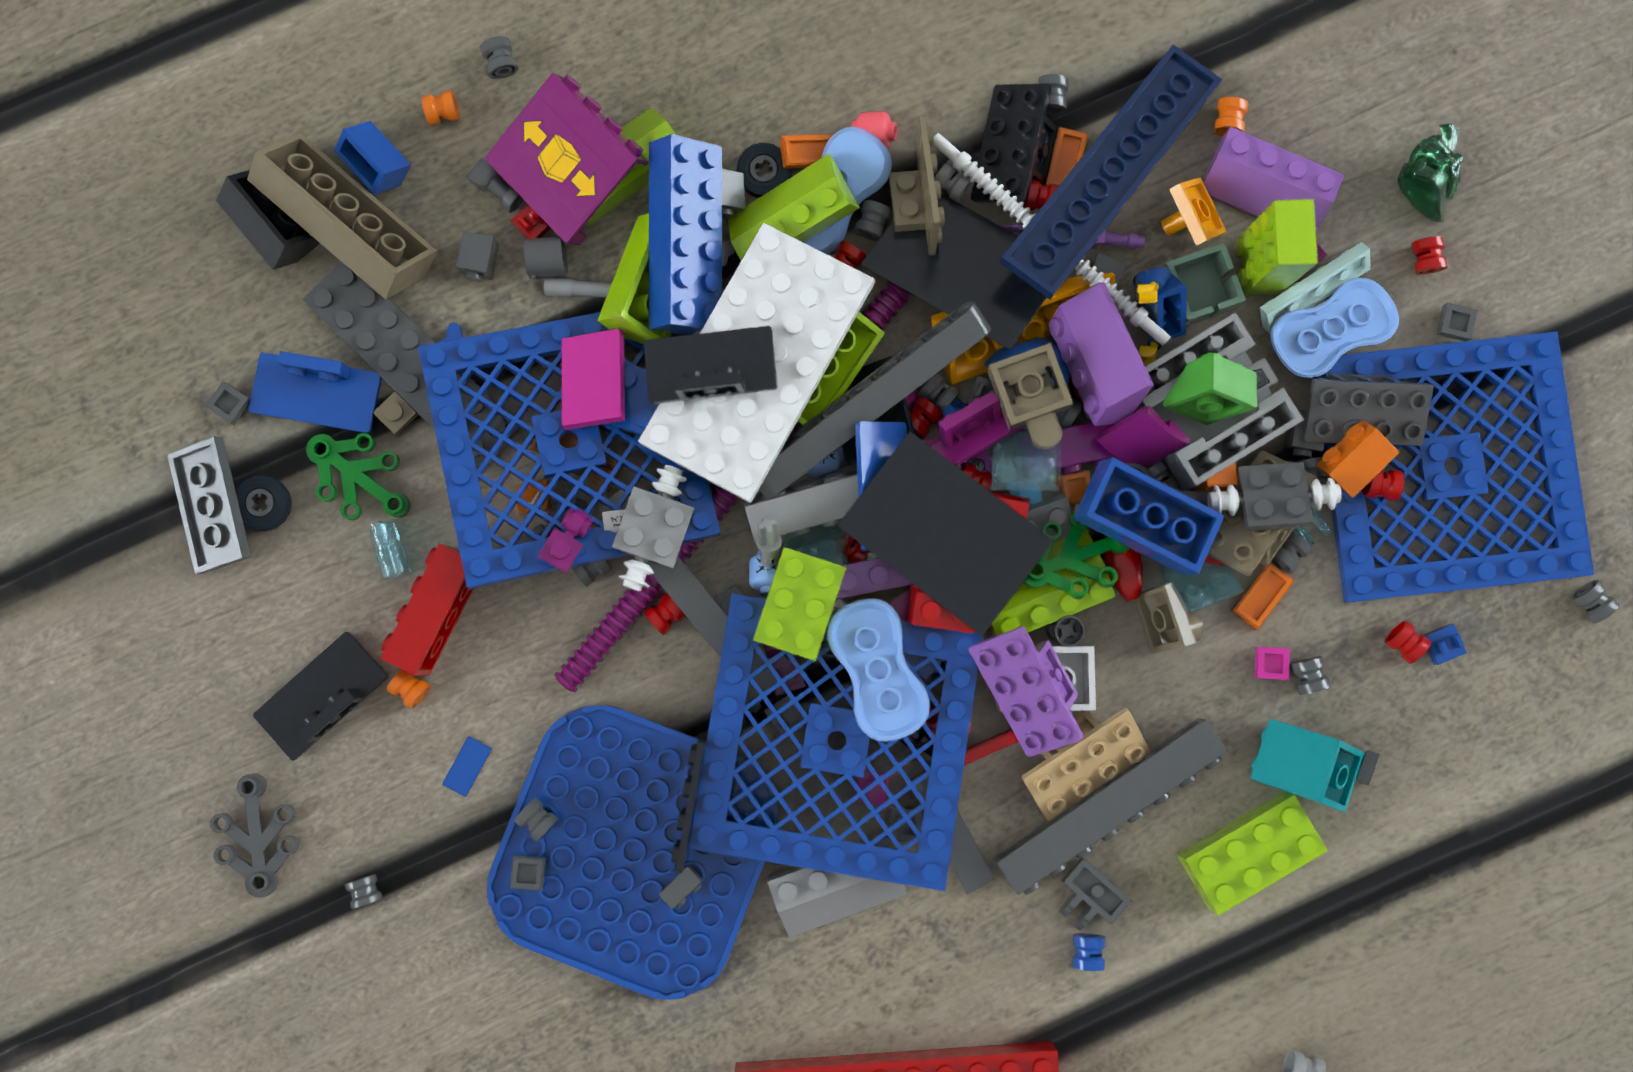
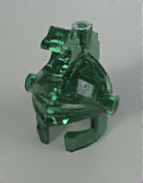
(1432, 173)

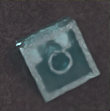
(1024, 467)

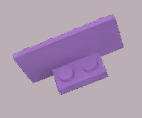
(1029, 689)

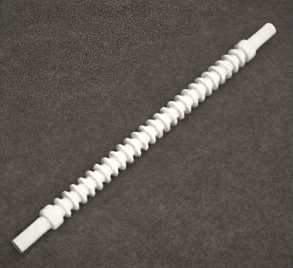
(962, 162)

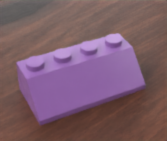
(1255, 173)
(1100, 355)

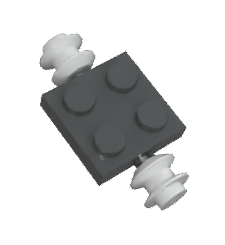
(1275, 496)

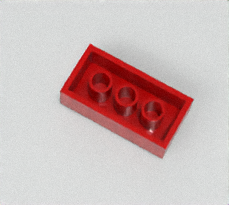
(430, 614)

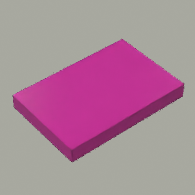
(593, 379)

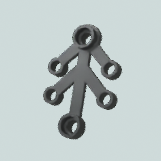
(257, 840)

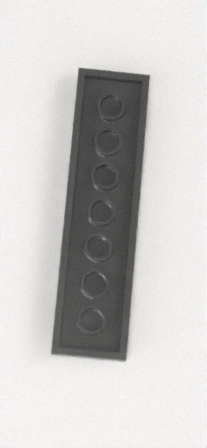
(388, 344)

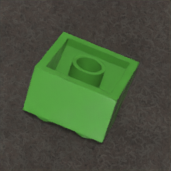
(1213, 390)

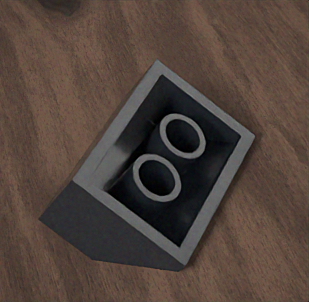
(264, 223)

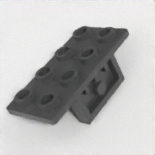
(1389, 405)

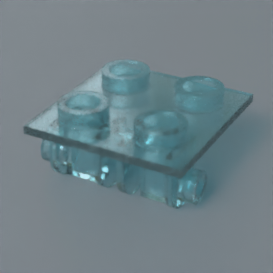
(820, 542)
(1206, 588)

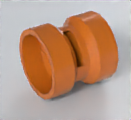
(440, 107)
(1230, 114)
(409, 687)

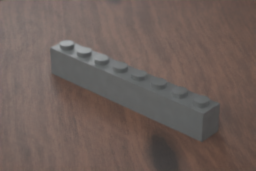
(1110, 806)

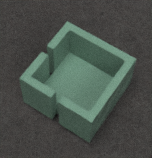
(1203, 276)

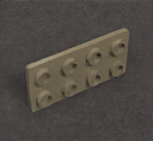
(916, 192)
(1244, 548)

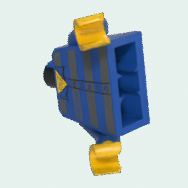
(1165, 301)

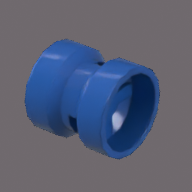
(1088, 952)

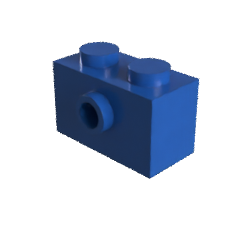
(372, 157)

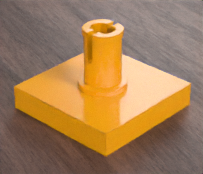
(1194, 212)

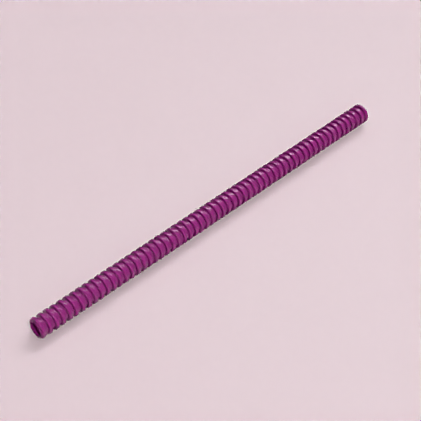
(635, 601)

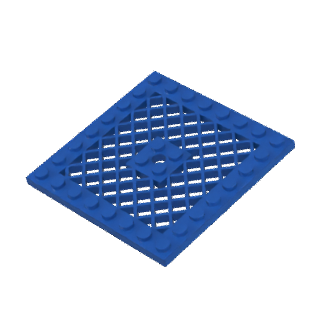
(530, 343)
(1556, 469)
(922, 868)

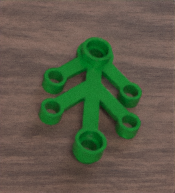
(353, 473)
(1072, 560)

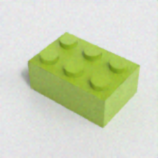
(799, 604)

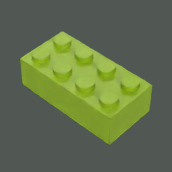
(1277, 247)
(1252, 853)

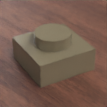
(395, 413)

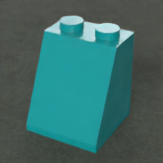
(1307, 764)

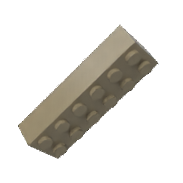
(341, 215)

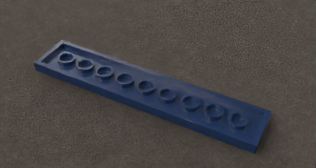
(1110, 172)

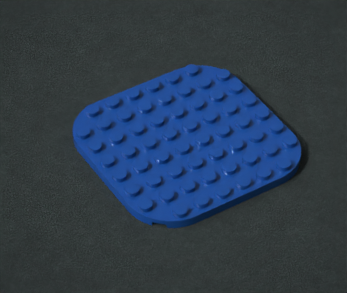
(610, 855)

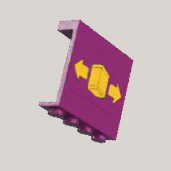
(564, 156)

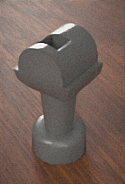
(488, 179)

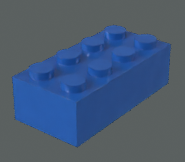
(1148, 517)

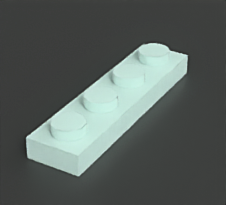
(1318, 285)

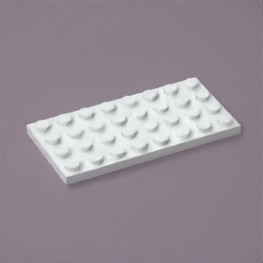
(810, 309)

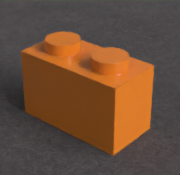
(1357, 458)

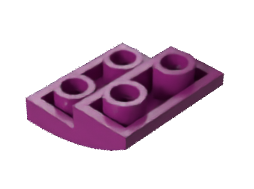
(1143, 438)

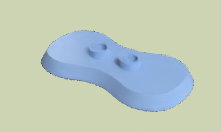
(865, 167)
(1318, 336)
(886, 692)

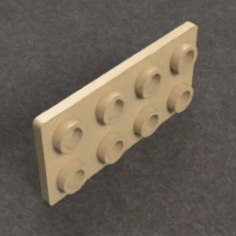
(1085, 765)

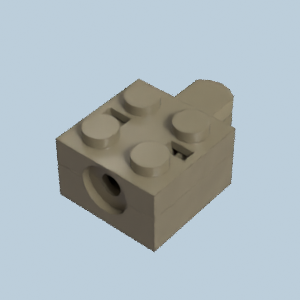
(1029, 395)

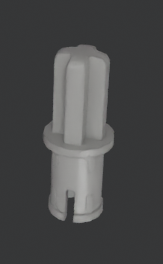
(769, 542)

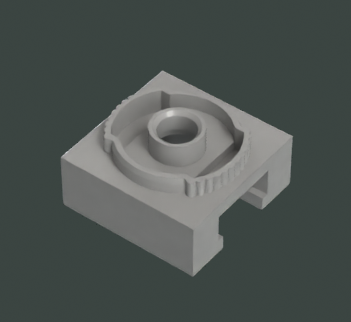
(1228, 440)

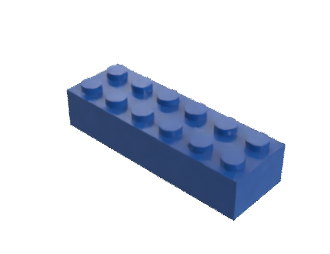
(684, 233)

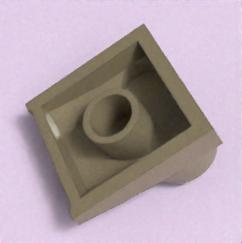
(1167, 619)

